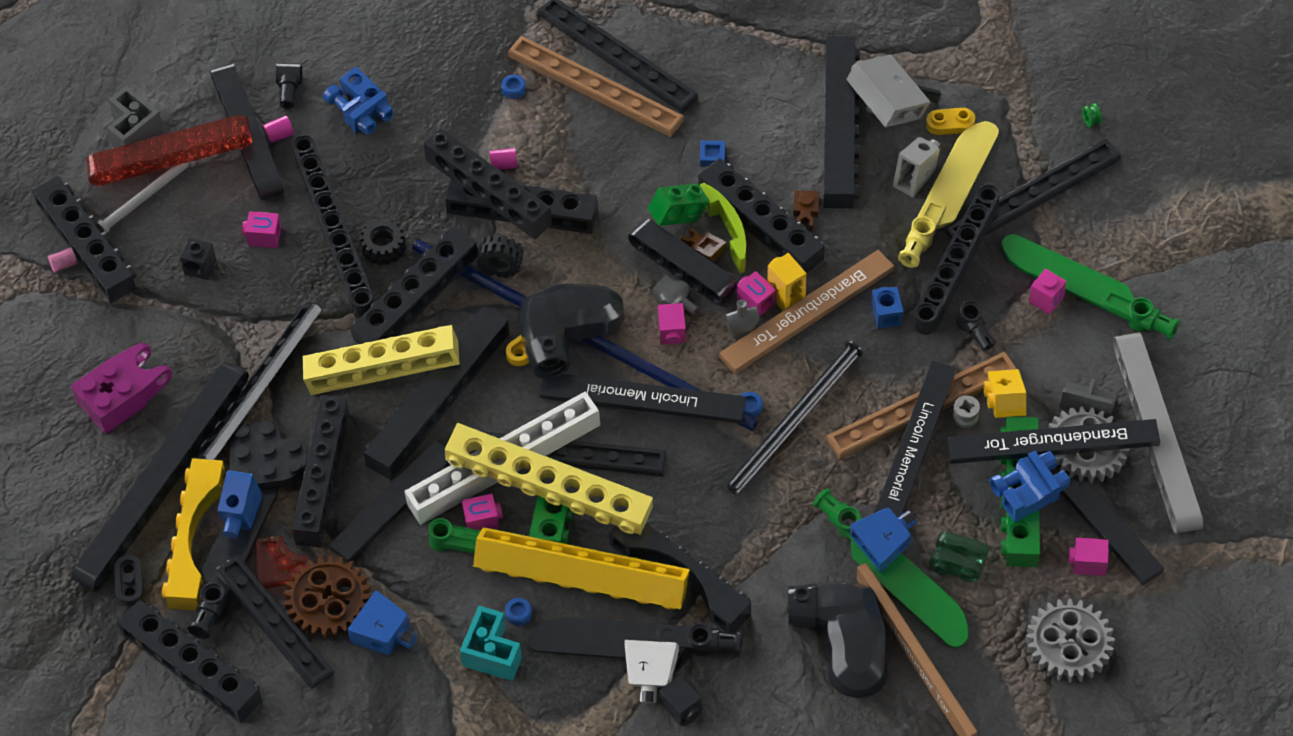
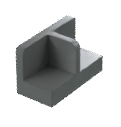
(1078, 395)

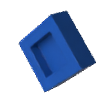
(711, 151)

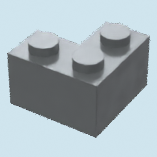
(134, 118)

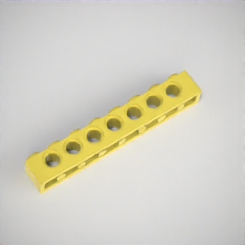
(467, 439)

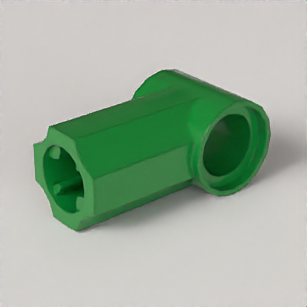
(455, 536)

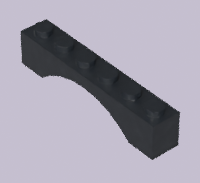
(724, 604)

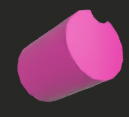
(277, 129)
(503, 158)

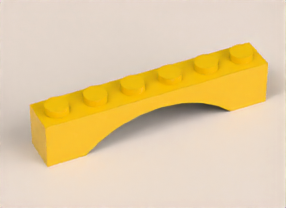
(203, 489)

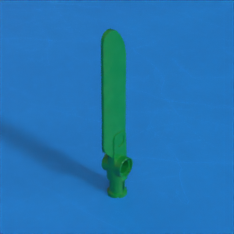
(1088, 285)
(903, 580)

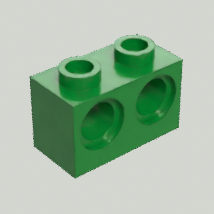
(678, 204)
(546, 522)

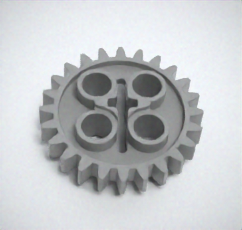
(1088, 463)
(1070, 640)

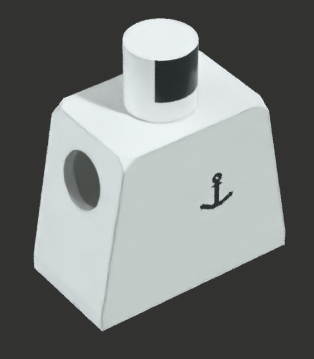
(650, 666)

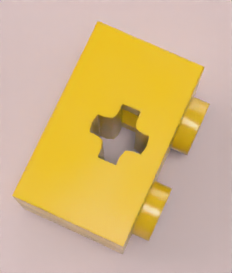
(788, 280)
(1005, 393)

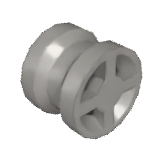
(962, 416)

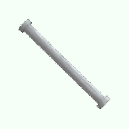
(142, 196)

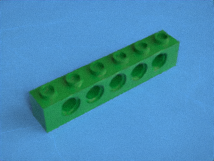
(1018, 551)

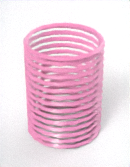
(54, 256)

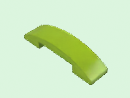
(720, 205)

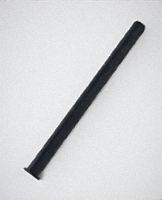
(794, 417)

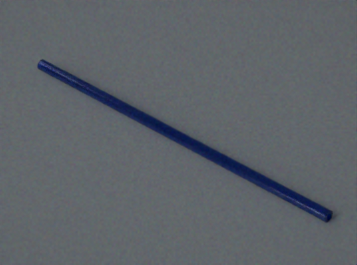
(598, 342)

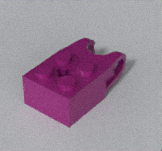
(119, 387)

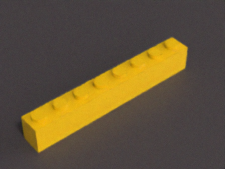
(581, 568)

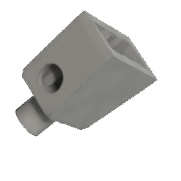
(919, 157)

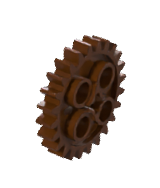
(335, 576)

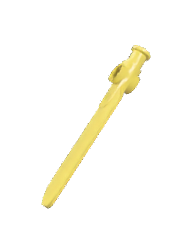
(949, 189)

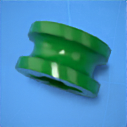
(1091, 115)

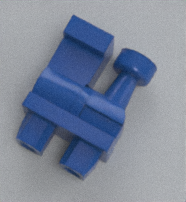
(366, 103)
(1037, 483)

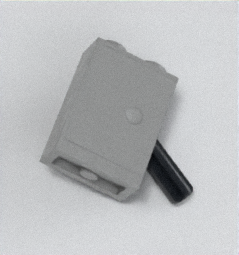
(890, 90)

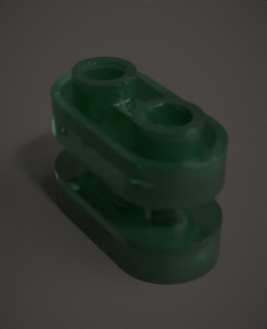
(958, 556)

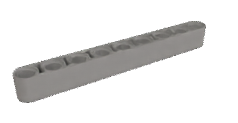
(1166, 458)

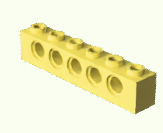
(381, 360)

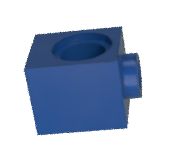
(887, 316)

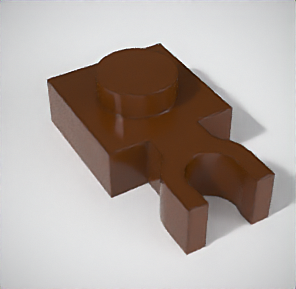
(806, 206)
(707, 245)

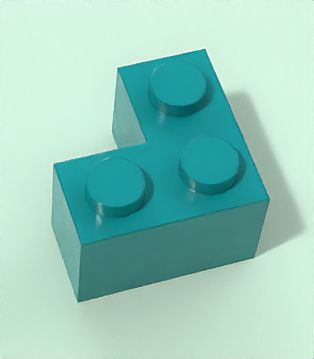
(485, 647)

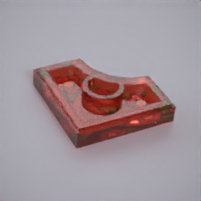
(277, 562)

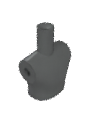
(673, 292)
(742, 321)

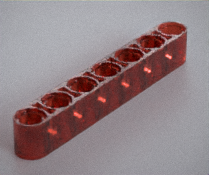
(168, 150)

